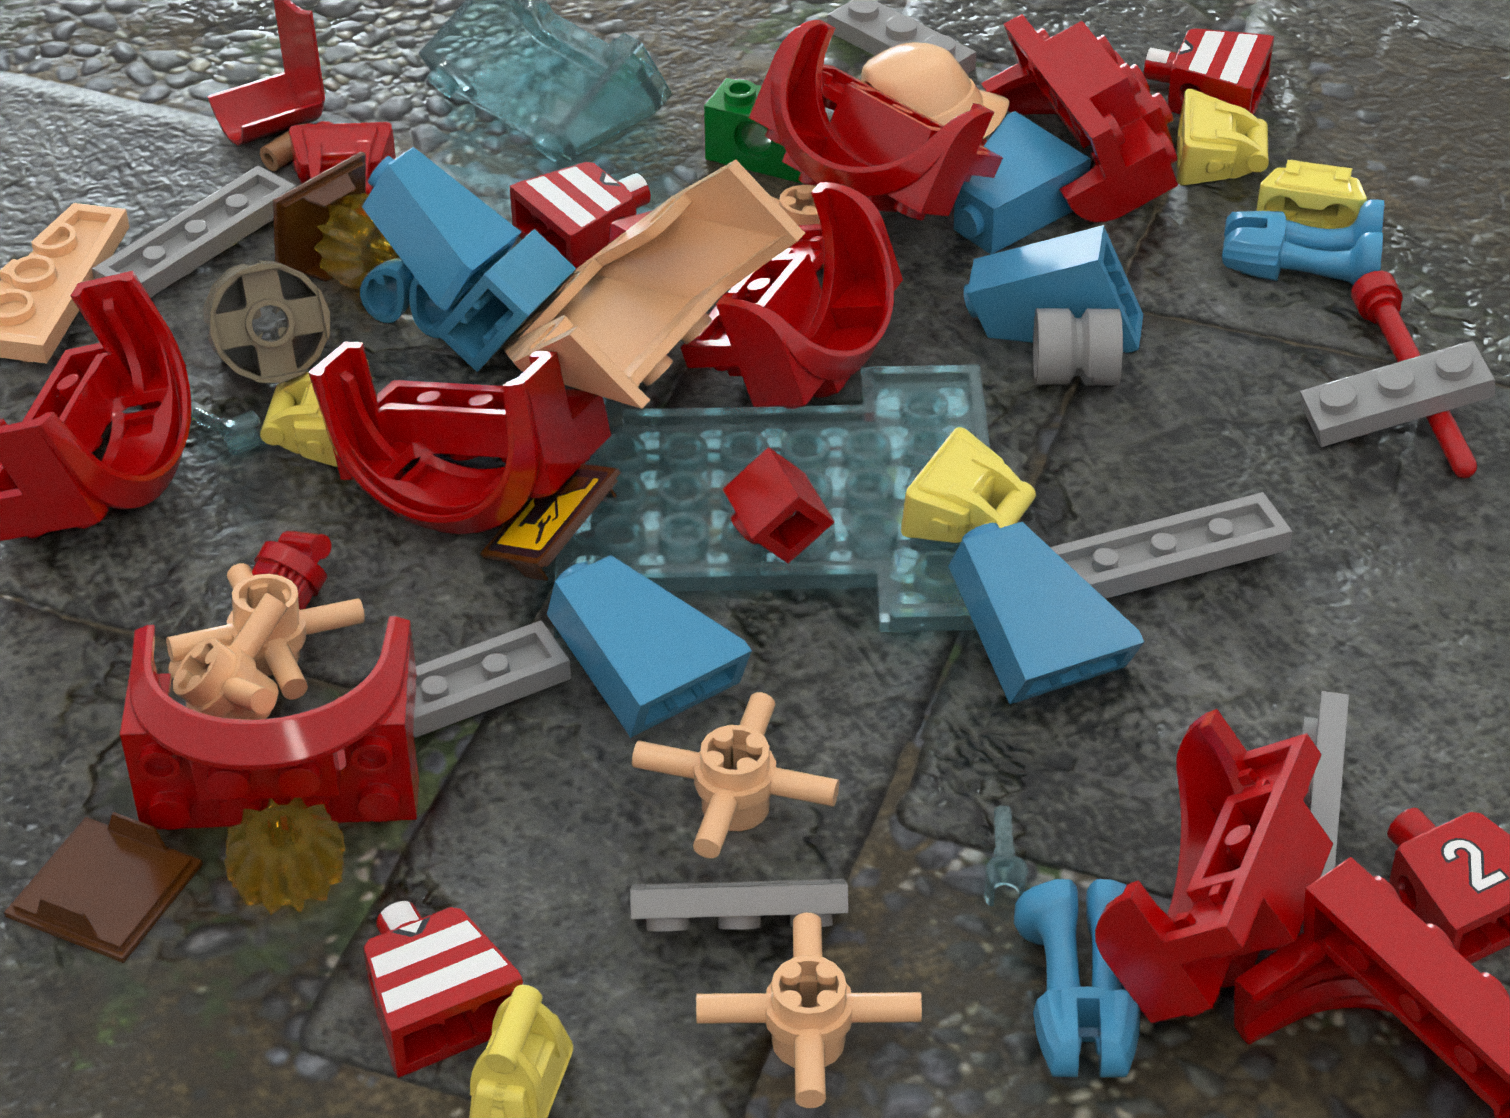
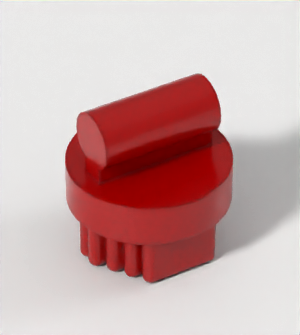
(296, 559)

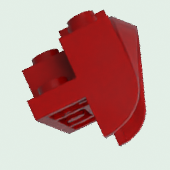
(1102, 106)
(872, 139)
(787, 331)
(1239, 873)

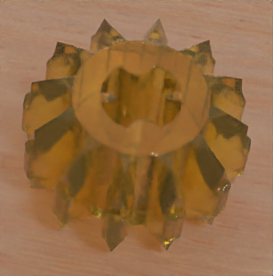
(352, 242)
(284, 855)

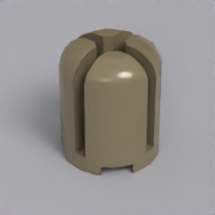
(295, 340)

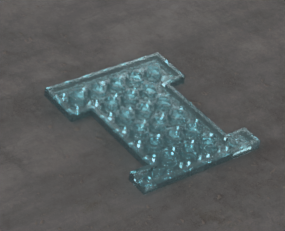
(859, 458)

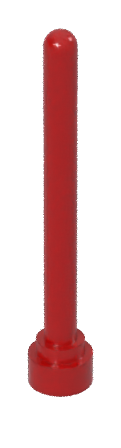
(1380, 301)

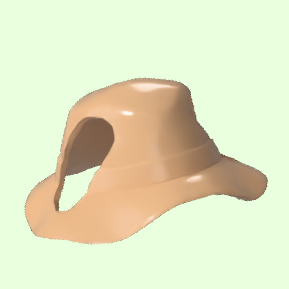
(930, 83)

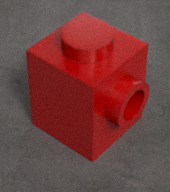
(765, 501)

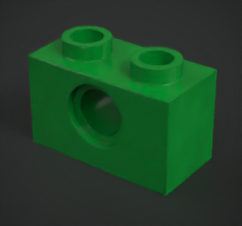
(735, 136)

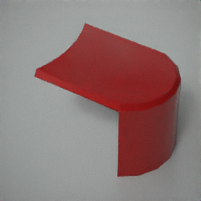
(281, 99)

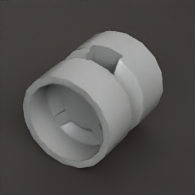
(1077, 346)

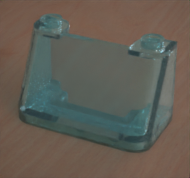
(544, 74)

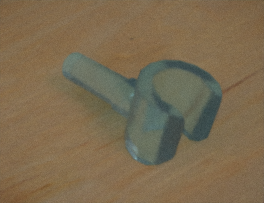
(236, 433)
(1004, 866)

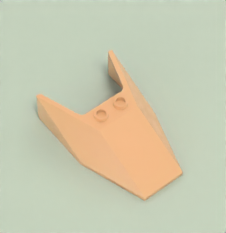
(655, 285)

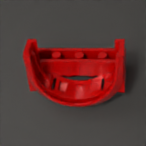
(526, 423)
(48, 460)
(210, 768)
(1377, 954)

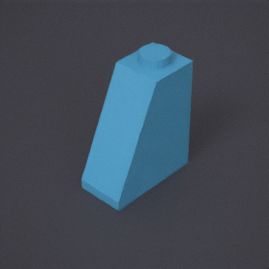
(1025, 188)
(436, 226)
(1061, 272)
(504, 299)
(1037, 613)
(642, 643)

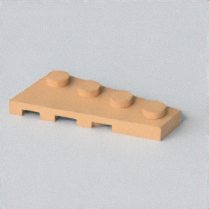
(38, 287)

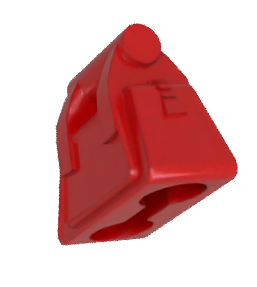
(326, 145)

